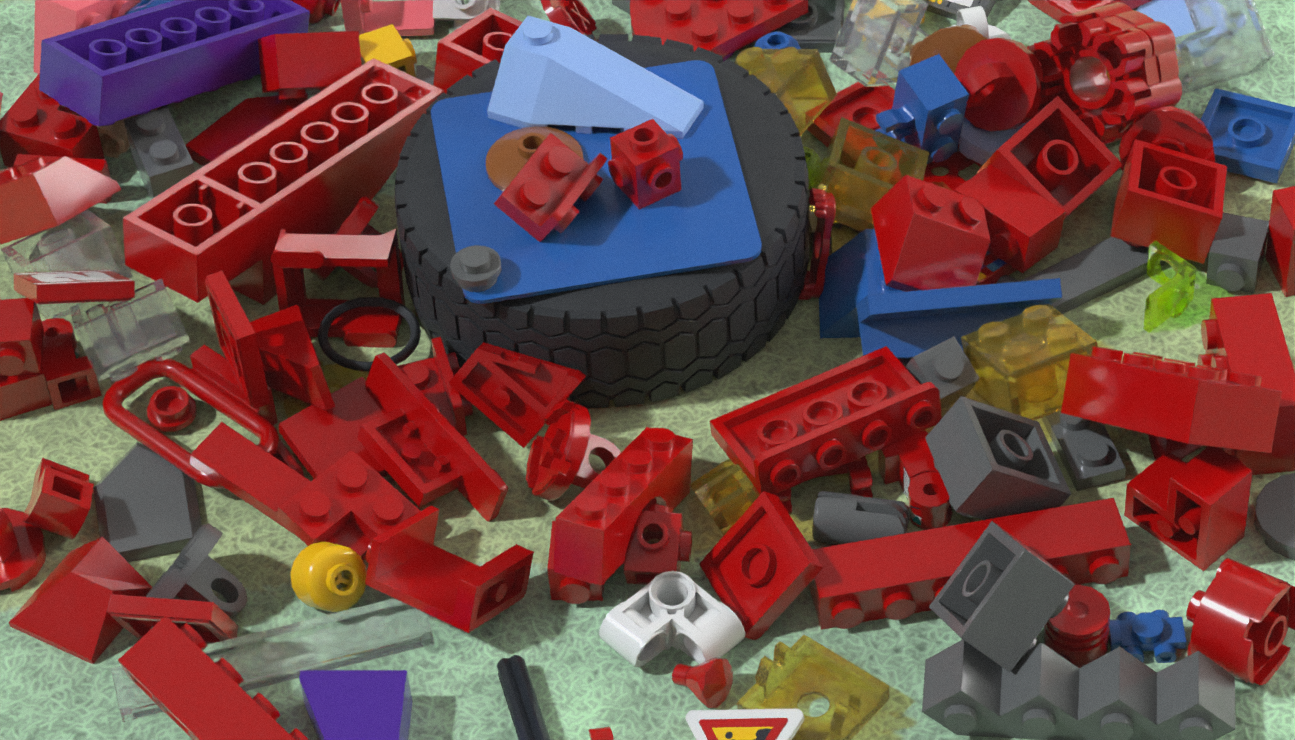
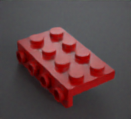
(827, 421)

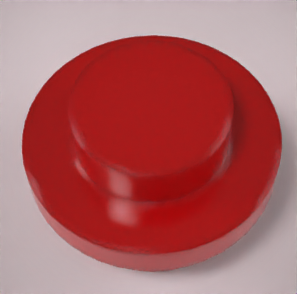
(171, 409)

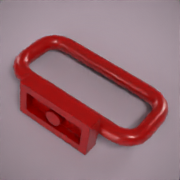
(208, 380)

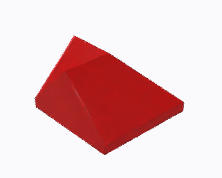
(74, 601)

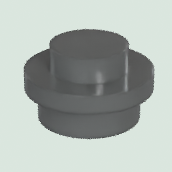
(476, 268)

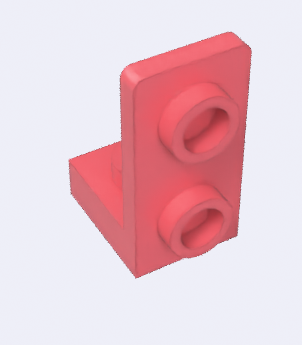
(407, 16)

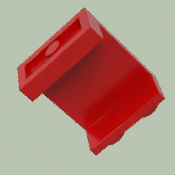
(440, 583)

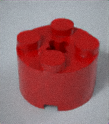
(1243, 621)

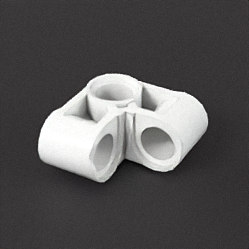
(670, 614)

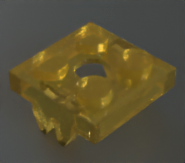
(815, 669)

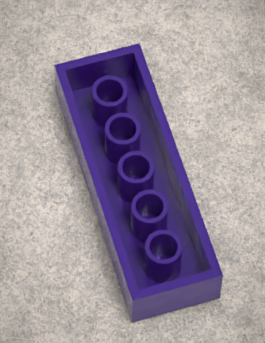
(161, 55)

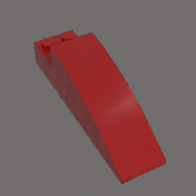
(288, 176)

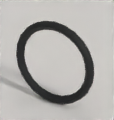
(364, 302)

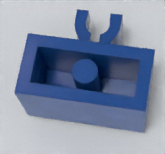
(927, 109)

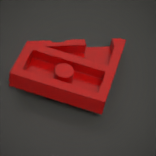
(514, 388)

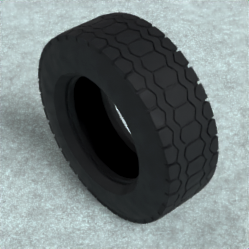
(637, 332)

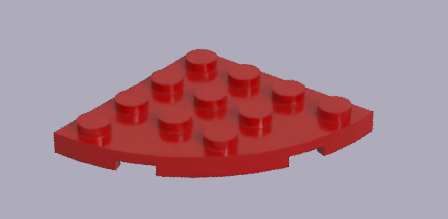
(712, 24)

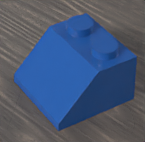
(849, 277)

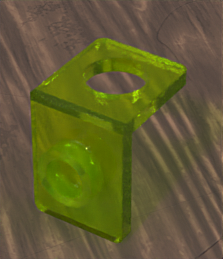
(1174, 294)

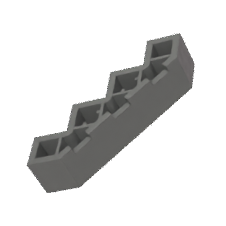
(1058, 701)

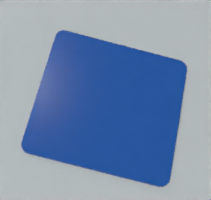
(610, 237)

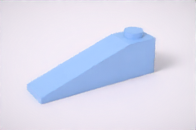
(570, 80)

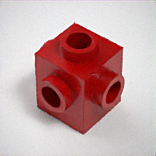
(646, 163)
(656, 544)

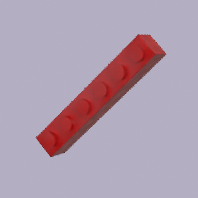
(908, 570)

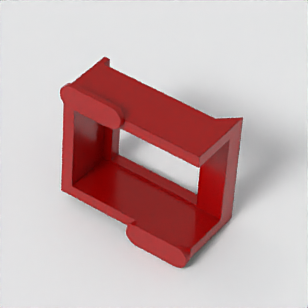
(360, 326)

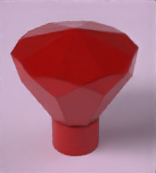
(708, 680)

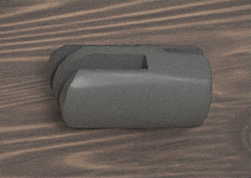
(855, 518)

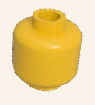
(328, 576)

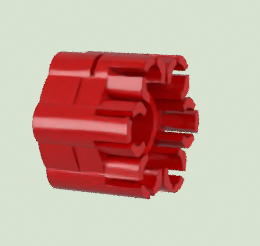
(1133, 50)

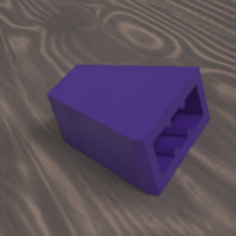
(358, 703)

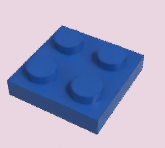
(1250, 134)

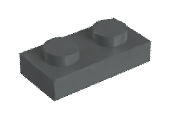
(1085, 450)

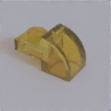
(725, 494)

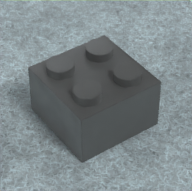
(995, 462)
(1001, 597)

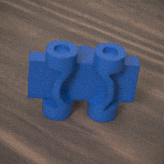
(1148, 633)

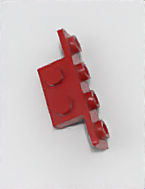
(422, 446)

